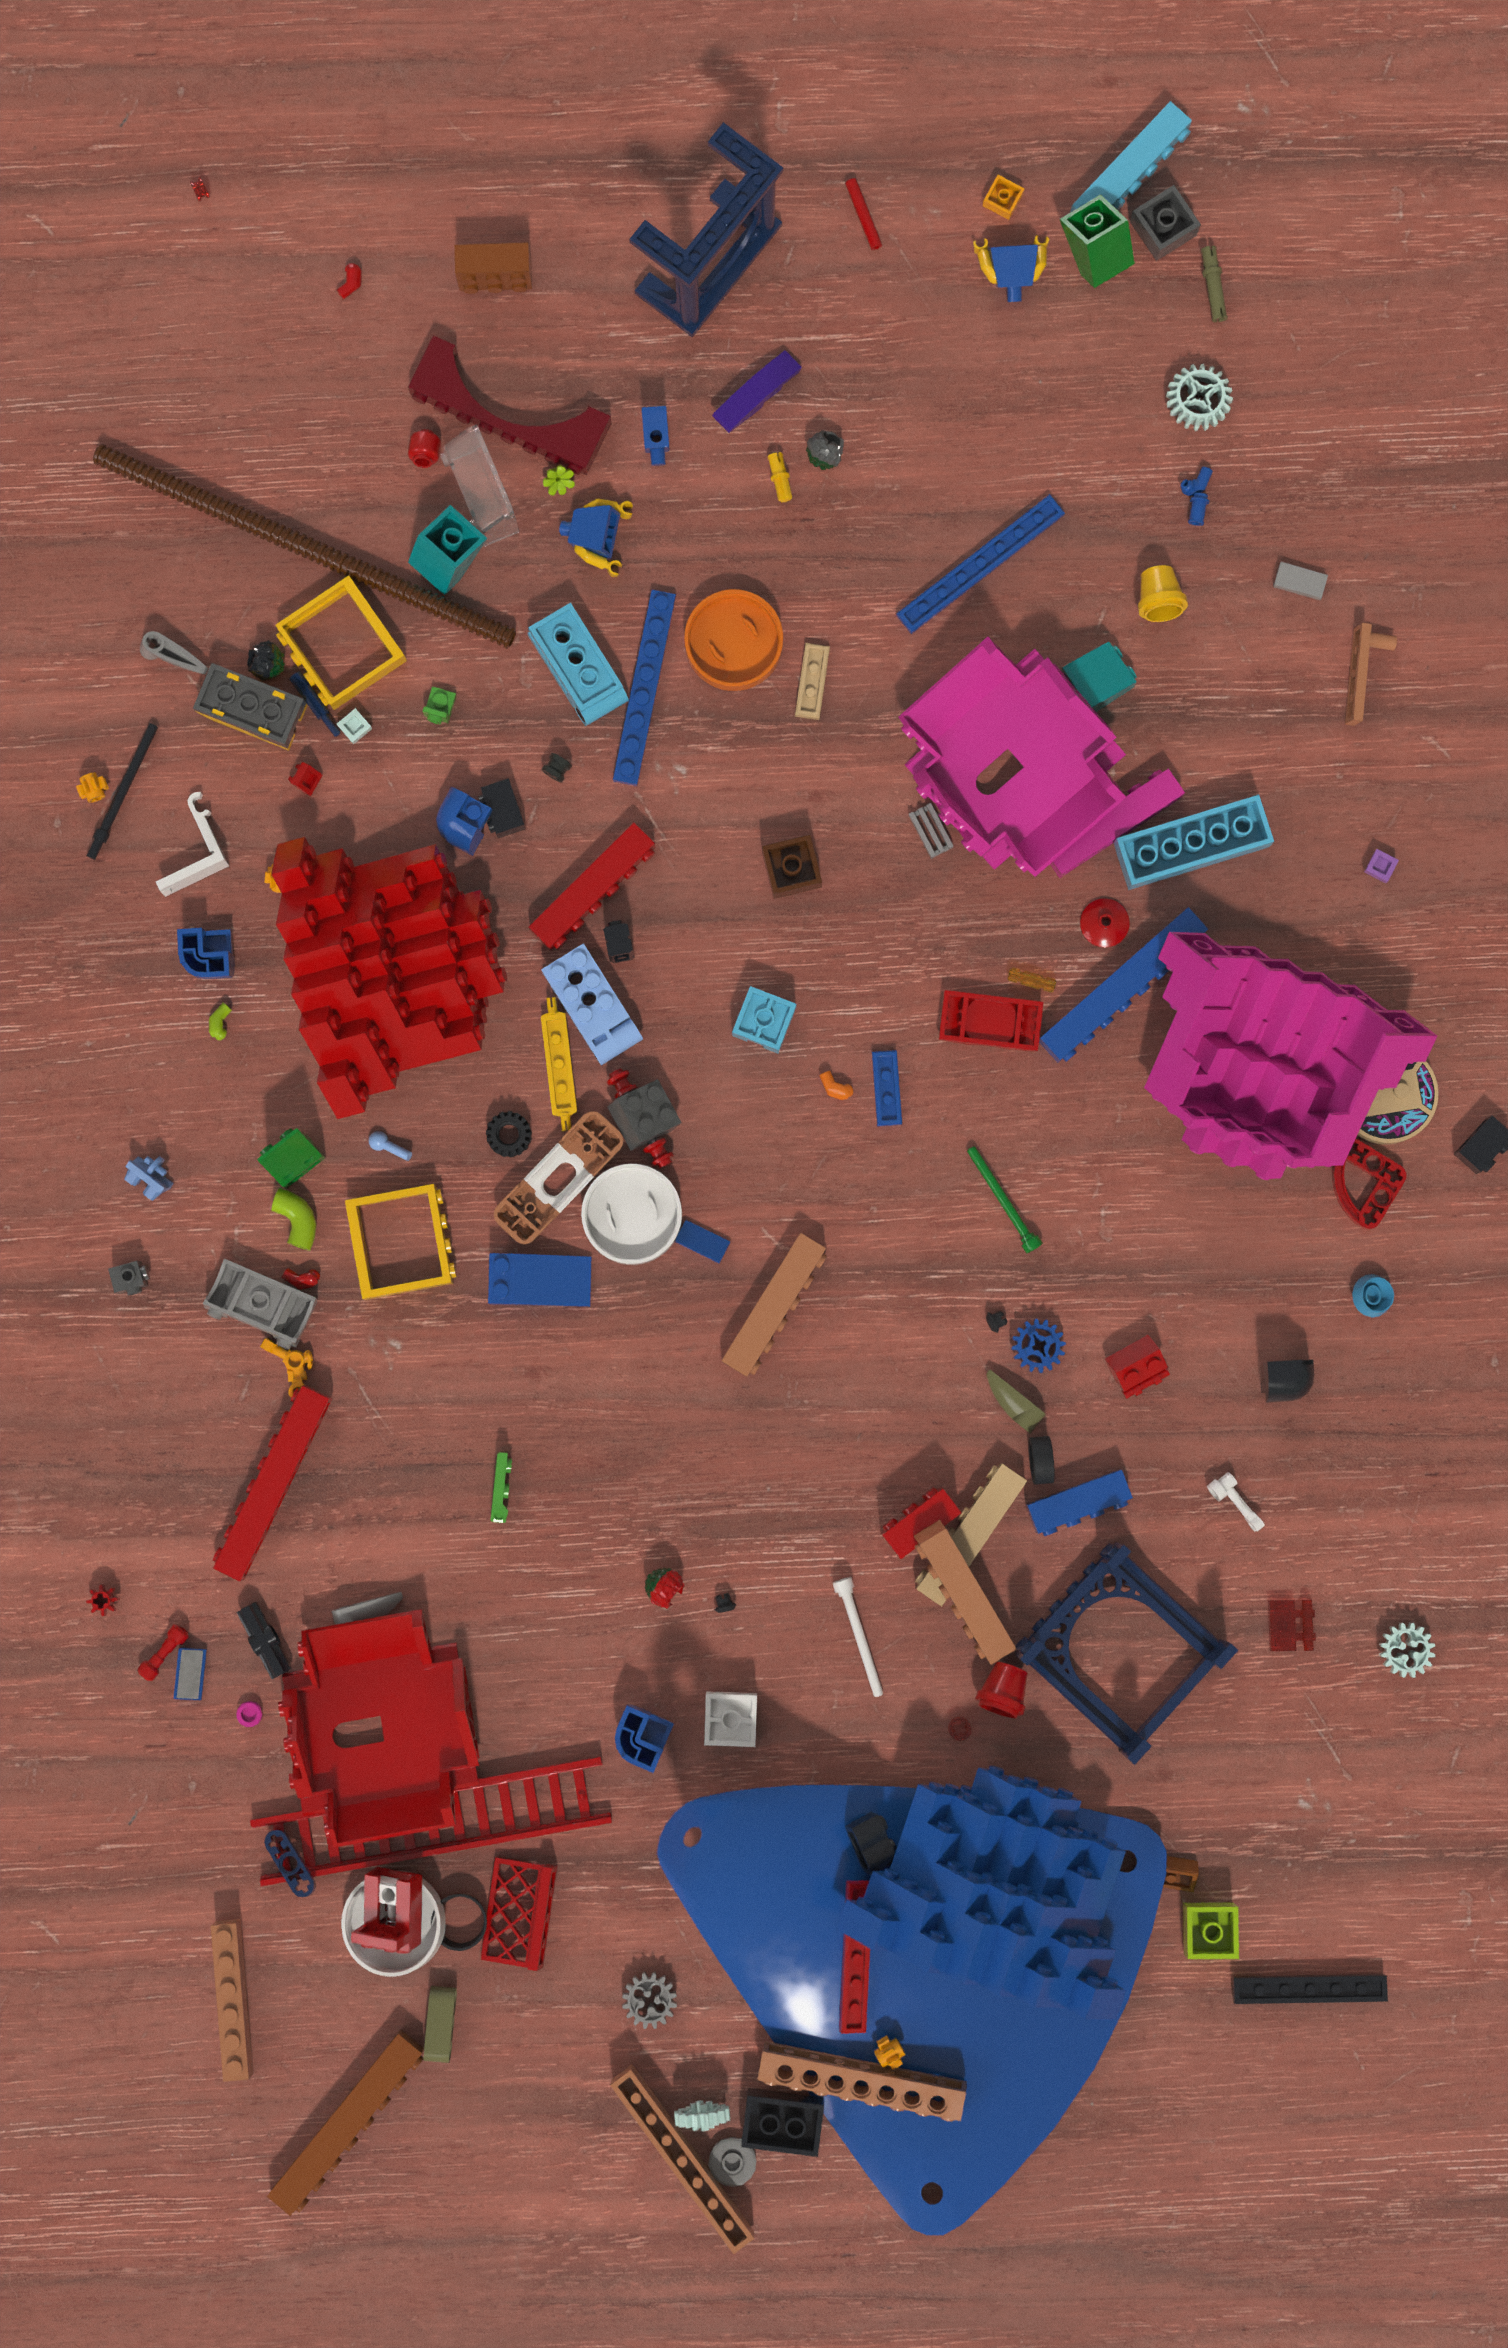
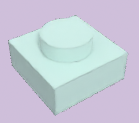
(354, 726)

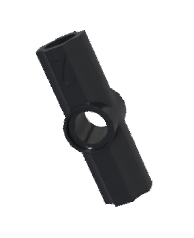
(264, 1640)

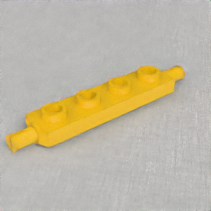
(559, 1064)

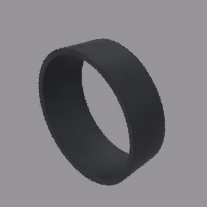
(463, 1946)

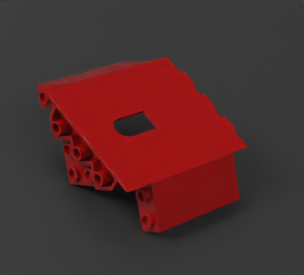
(426, 1719)

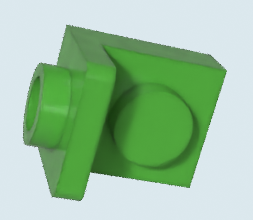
(439, 705)

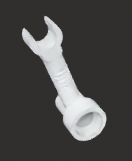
(1225, 1487)

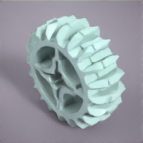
(1191, 379)

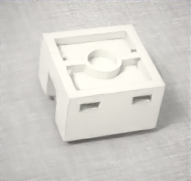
(730, 1719)

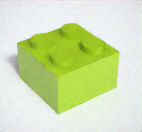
(1210, 1930)

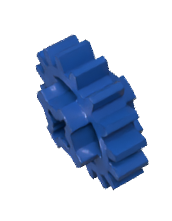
(1044, 1357)

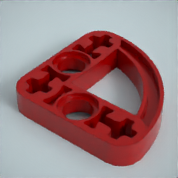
(1383, 1183)

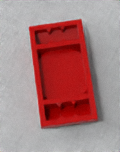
(991, 1021)

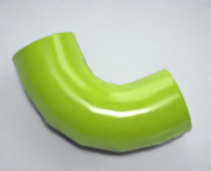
(300, 1216)

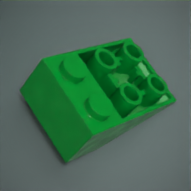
(290, 1157)

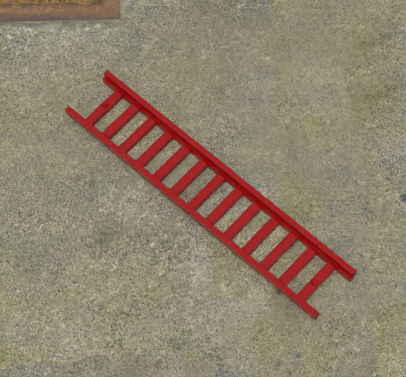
(461, 1842)

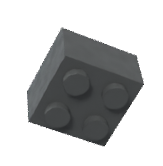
(1165, 222)

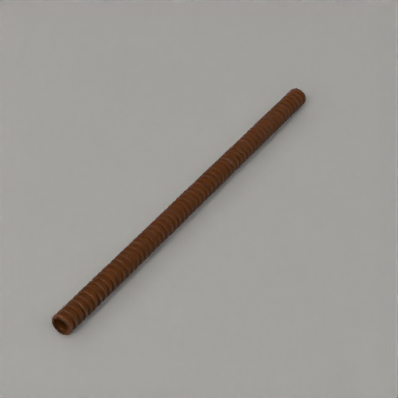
(302, 545)

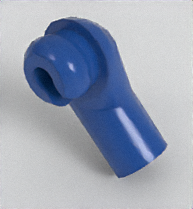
(1197, 485)

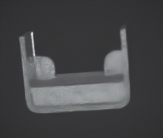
(480, 485)

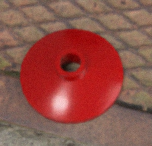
(1095, 931)

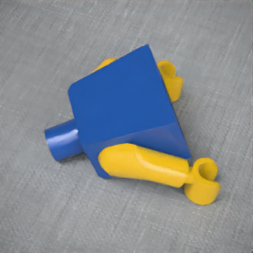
(1013, 265)
(595, 530)

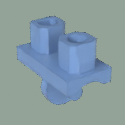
(151, 1173)

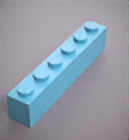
(1139, 158)

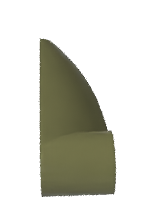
(1014, 1403)

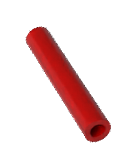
(863, 214)

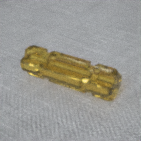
(1031, 979)

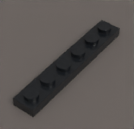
(1310, 1989)

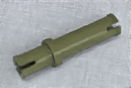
(1214, 285)

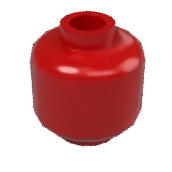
(424, 448)

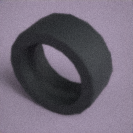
(1041, 1460)

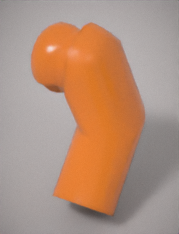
(835, 1089)

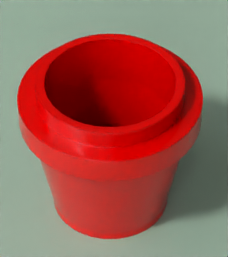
(1004, 1691)

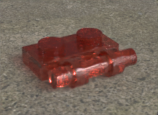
(1283, 1625)

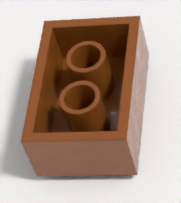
(493, 267)

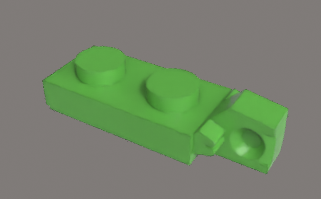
(500, 1489)

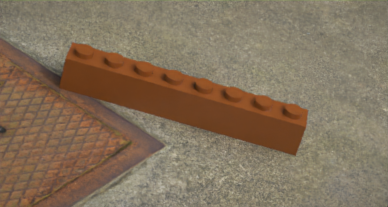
(346, 2121)

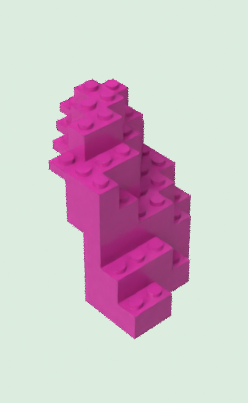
(1273, 1057)

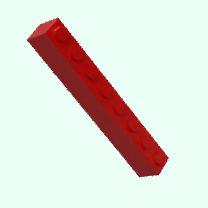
(272, 1483)

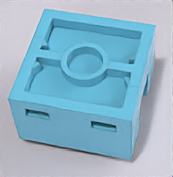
(764, 1019)

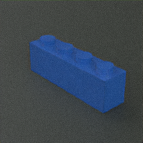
(1079, 1501)

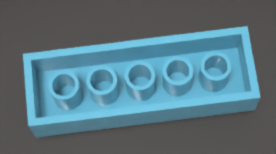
(1193, 842)

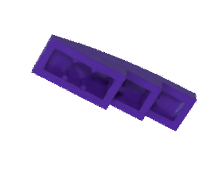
(756, 391)

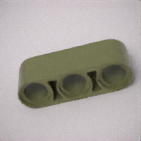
(440, 2024)

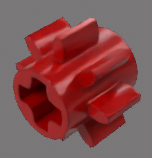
(106, 1594)

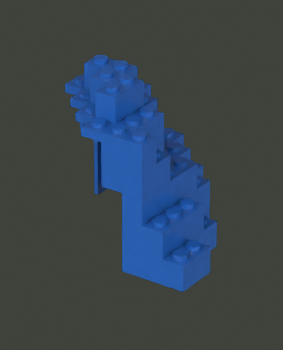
(998, 1894)

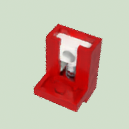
(391, 1919)

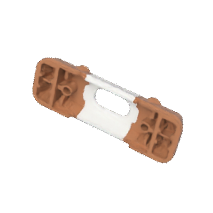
(587, 1148)

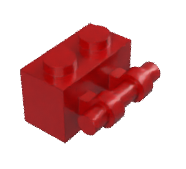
(1138, 1366)

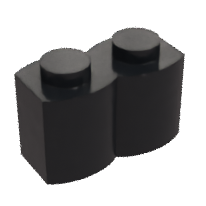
(871, 1842)

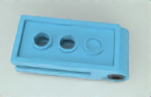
(588, 685)

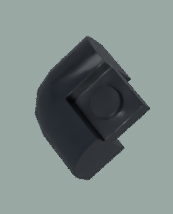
(1287, 1380)

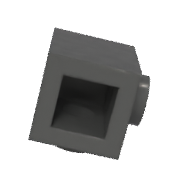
(129, 1278)

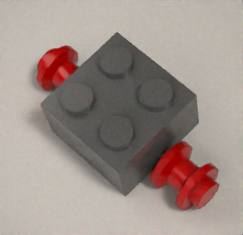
(643, 1116)

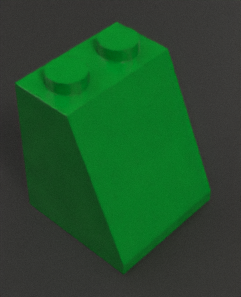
(1098, 240)

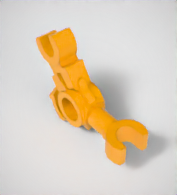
(294, 1362)

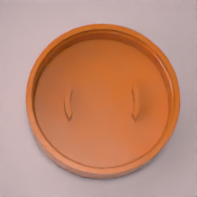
(733, 640)

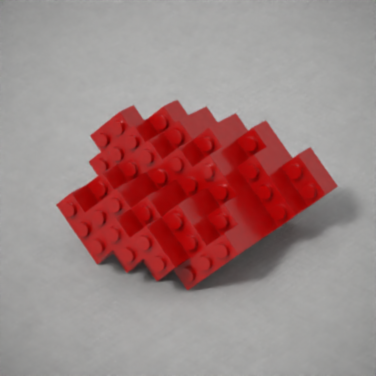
(383, 965)

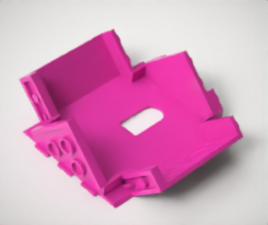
(1049, 728)

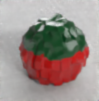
(663, 1585)

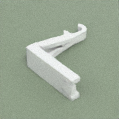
(202, 868)

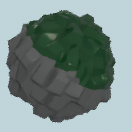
(825, 449)

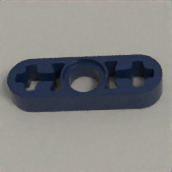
(273, 1851)

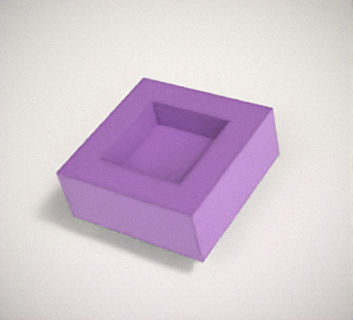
(1381, 866)

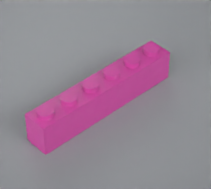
(1133, 811)

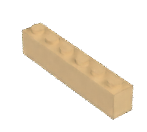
(977, 1522)

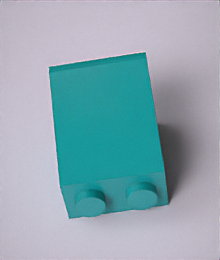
(446, 549)
(1100, 675)

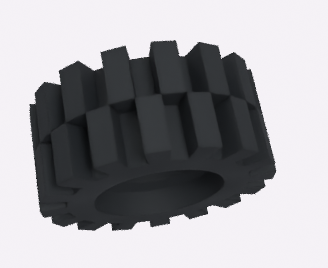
(496, 1125)

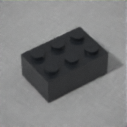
(782, 2122)

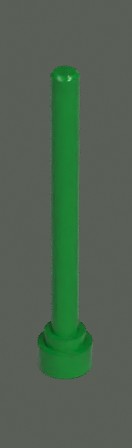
(1029, 1240)

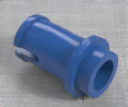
(1198, 509)

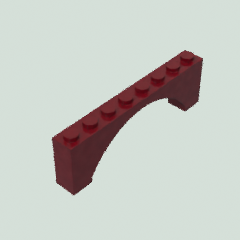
(567, 442)

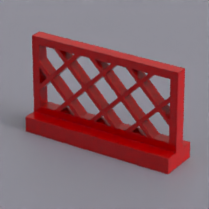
(540, 1916)

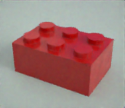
(934, 1507)

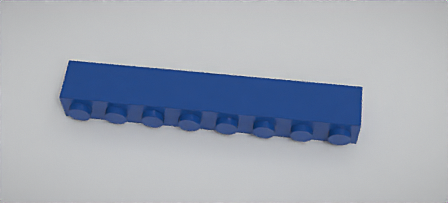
(1115, 992)

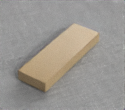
(812, 681)

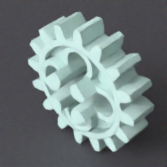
(1414, 1637)
(702, 2115)

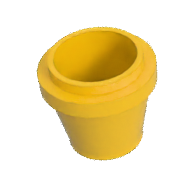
(1161, 595)

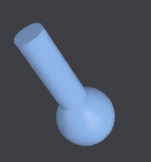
(378, 1141)

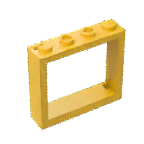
(309, 610)
(360, 1252)

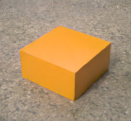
(1003, 197)

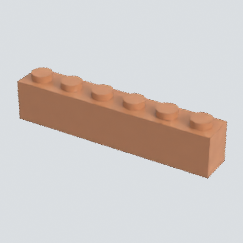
(774, 1304)
(964, 1592)
(232, 2000)

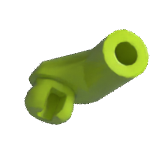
(216, 1022)

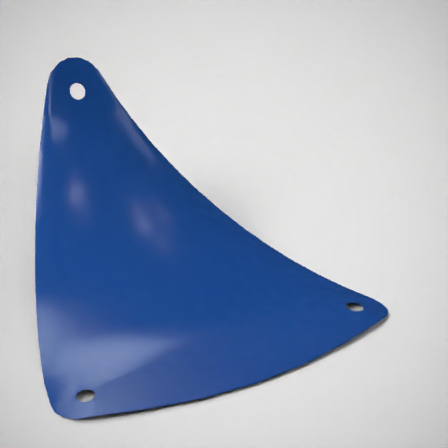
(769, 1905)

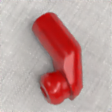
(353, 280)
(301, 1281)

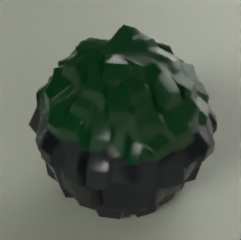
(265, 660)

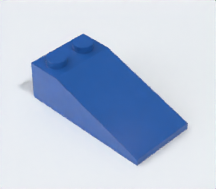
(539, 1280)

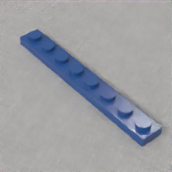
(644, 688)

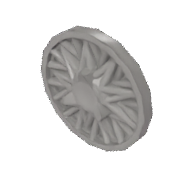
(731, 2162)

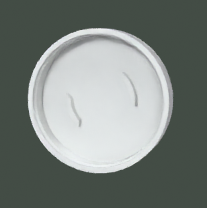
(631, 1214)
(394, 1963)

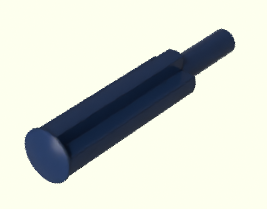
(313, 701)

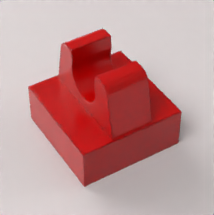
(305, 778)

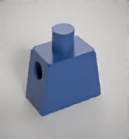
(655, 424)

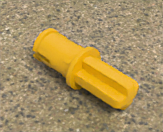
(780, 477)

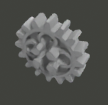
(663, 1996)

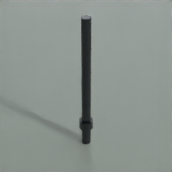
(101, 835)

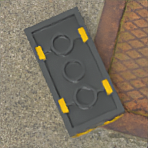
(250, 706)

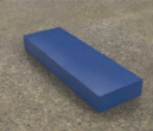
(886, 1088)

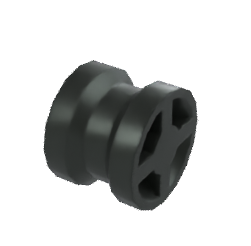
(556, 767)

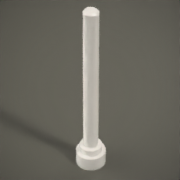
(844, 1589)

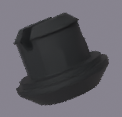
(995, 1321)
(724, 1604)

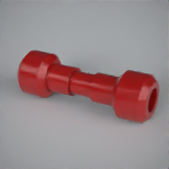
(176, 1636)

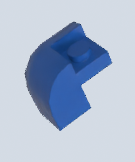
(461, 820)
(206, 952)
(642, 1737)

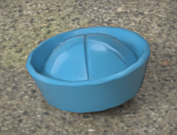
(1372, 1295)

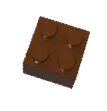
(791, 866)

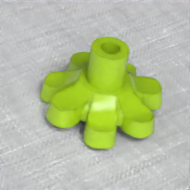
(558, 479)

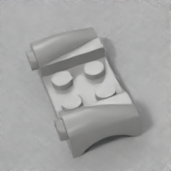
(260, 1303)

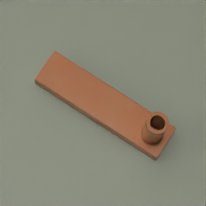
(1362, 641)

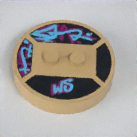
(1402, 1110)

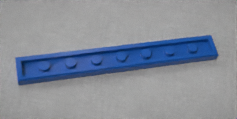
(980, 564)

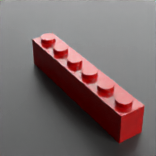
(592, 886)

